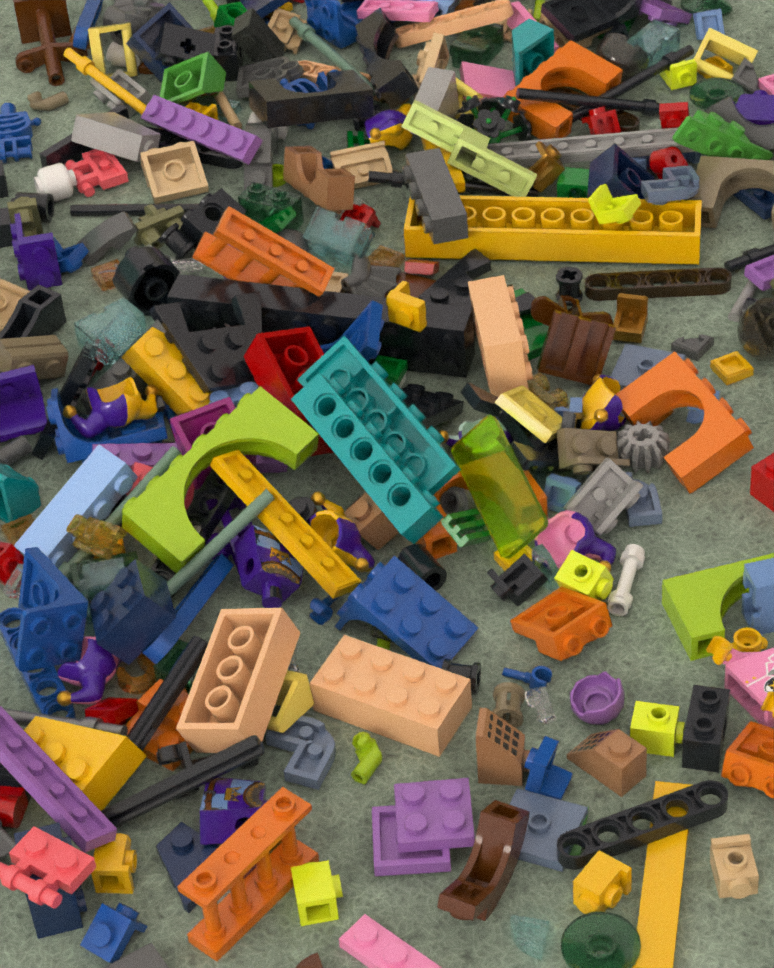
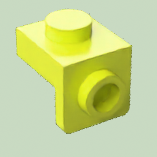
(680, 74)
(612, 209)

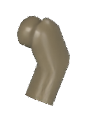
(49, 103)

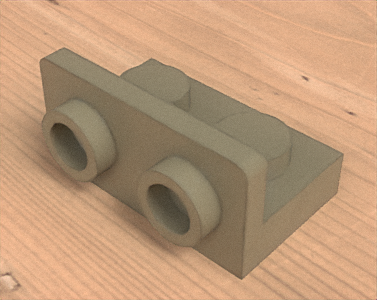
(586, 449)

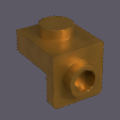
(547, 167)
(630, 317)

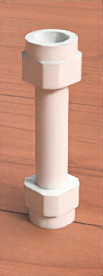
(621, 599)

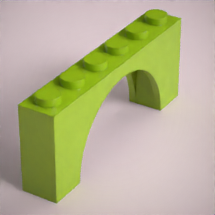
(254, 428)
(700, 602)

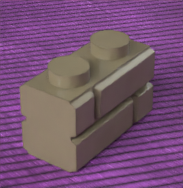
(41, 351)

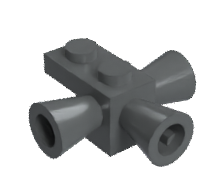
(136, 18)

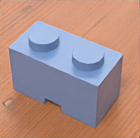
(759, 601)

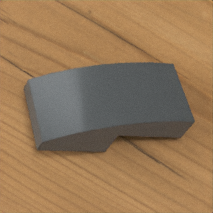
(111, 232)

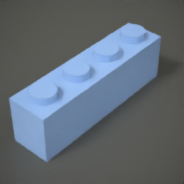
(90, 493)

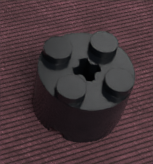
(145, 277)

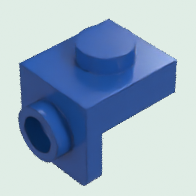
(70, 258)
(544, 776)
(112, 931)

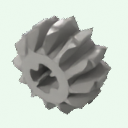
(643, 445)

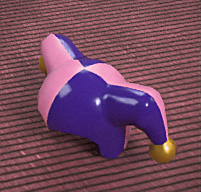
(574, 531)
(90, 673)

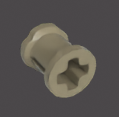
(510, 706)

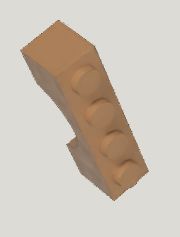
(325, 187)

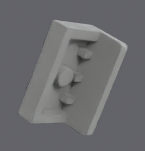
(127, 83)
(605, 496)

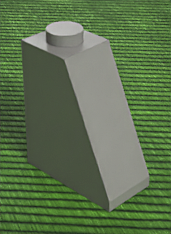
(439, 91)
(114, 135)

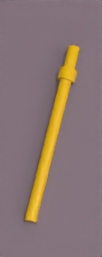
(88, 67)

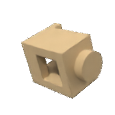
(734, 866)

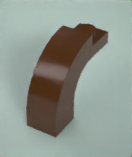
(490, 864)

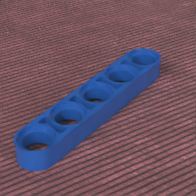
(87, 20)
(189, 607)
(34, 681)

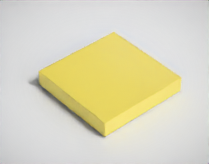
(531, 412)

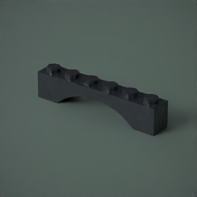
(389, 77)
(36, 315)

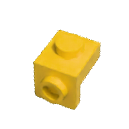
(406, 309)

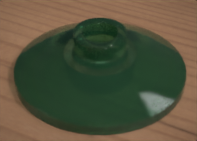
(695, 6)
(714, 90)
(600, 933)

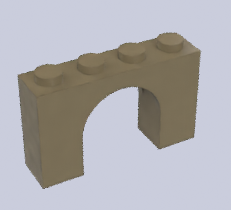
(726, 176)

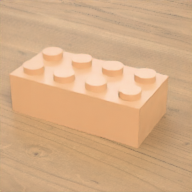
(500, 334)
(238, 678)
(391, 695)

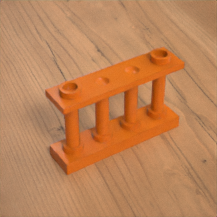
(265, 247)
(262, 888)

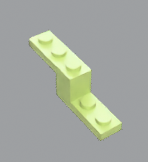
(469, 150)

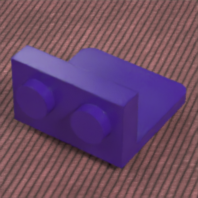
(35, 257)
(21, 403)

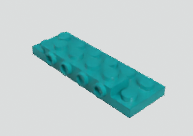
(388, 412)

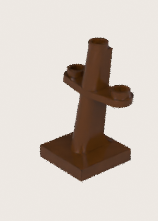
(44, 23)
(574, 341)

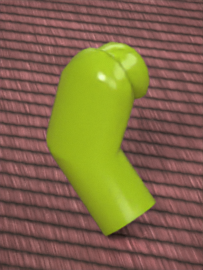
(368, 755)

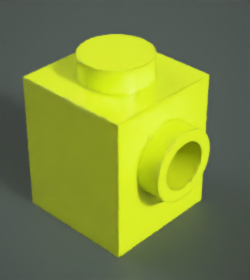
(585, 576)
(657, 727)
(316, 892)

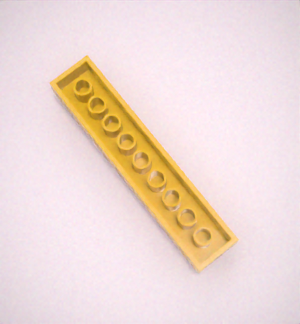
(564, 232)

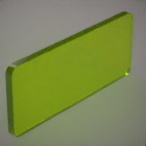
(499, 487)

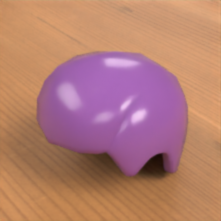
(597, 698)

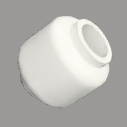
(56, 181)

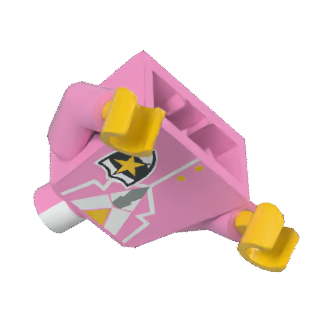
(748, 678)

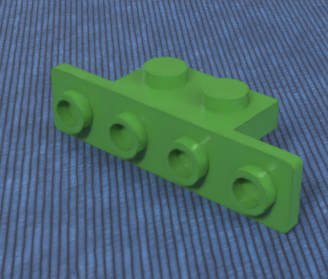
(717, 138)

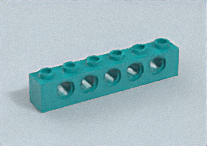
(411, 519)

